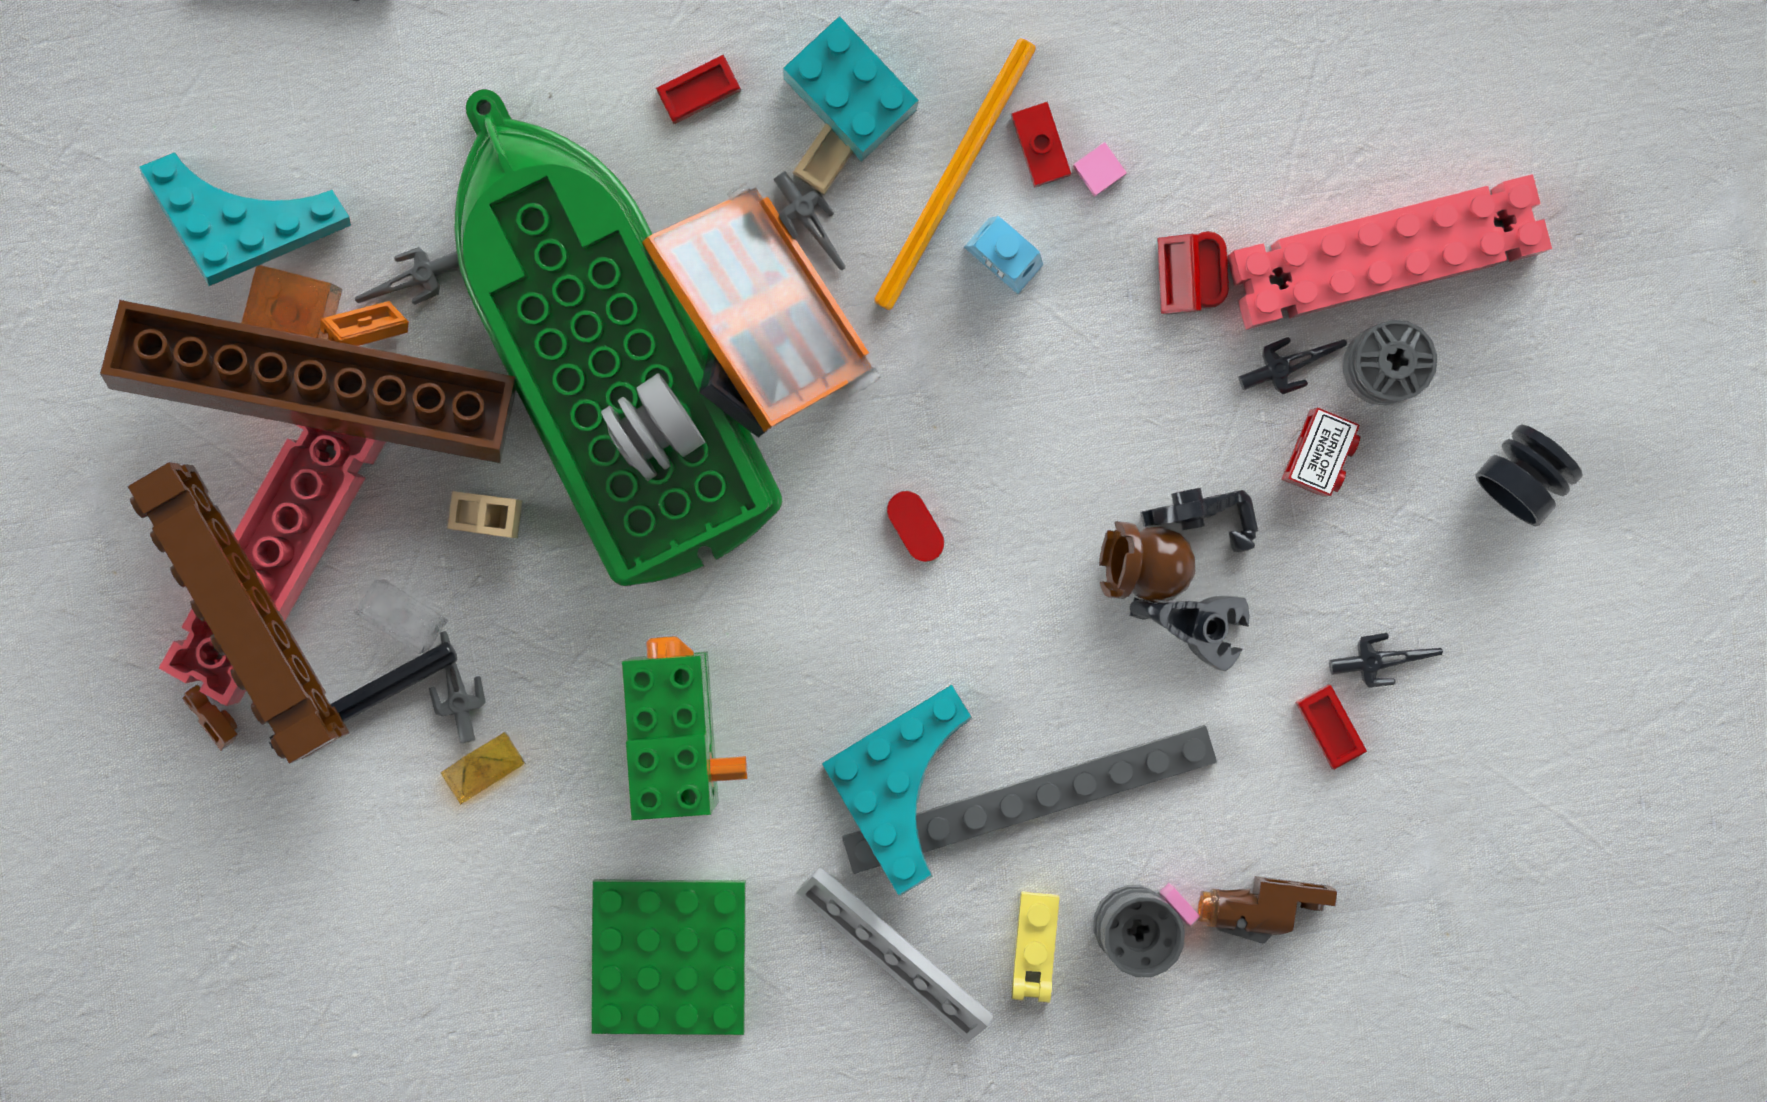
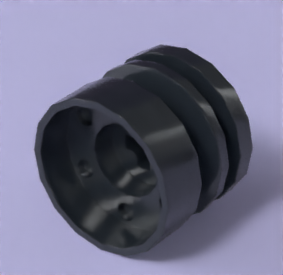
(1532, 469)

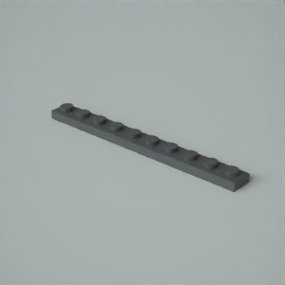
(1049, 793)

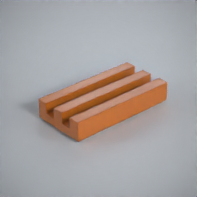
(365, 324)

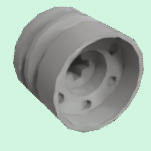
(652, 427)

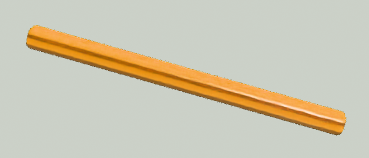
(954, 174)

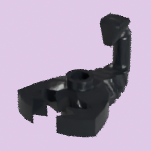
(1191, 509)
(1200, 625)

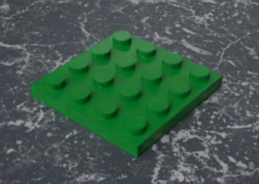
(668, 957)

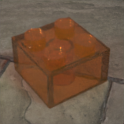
(290, 302)

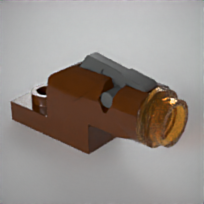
(1266, 910)

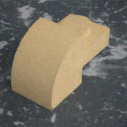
(485, 514)

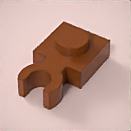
(217, 724)

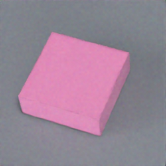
(1099, 169)
(1179, 904)

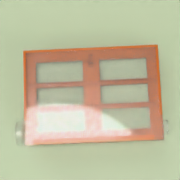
(761, 307)

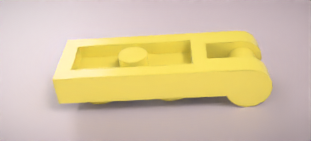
(1035, 945)

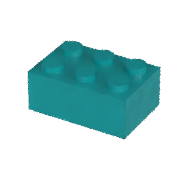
(850, 88)

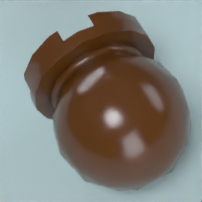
(1148, 563)

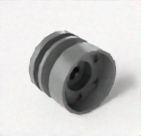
(1372, 375)
(1157, 940)

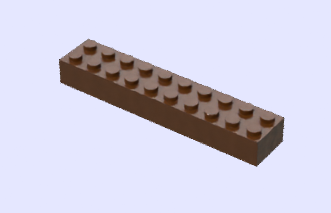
(308, 381)

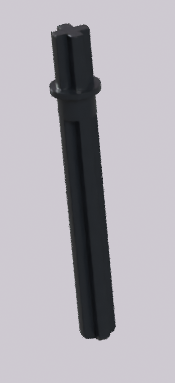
(394, 682)

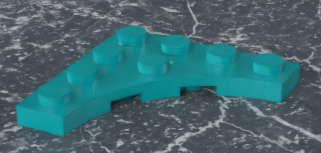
(236, 232)
(884, 779)

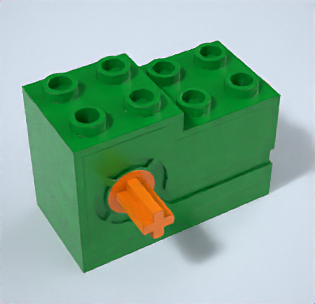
(672, 733)

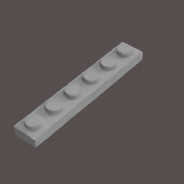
(895, 954)

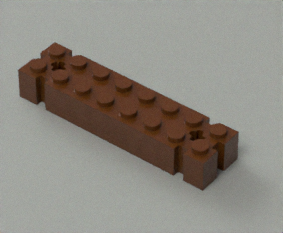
(237, 611)

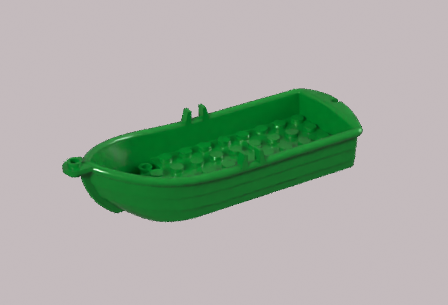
(586, 320)

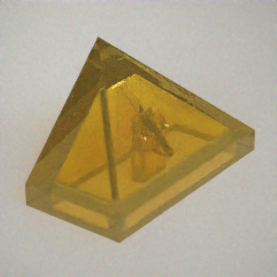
(482, 767)

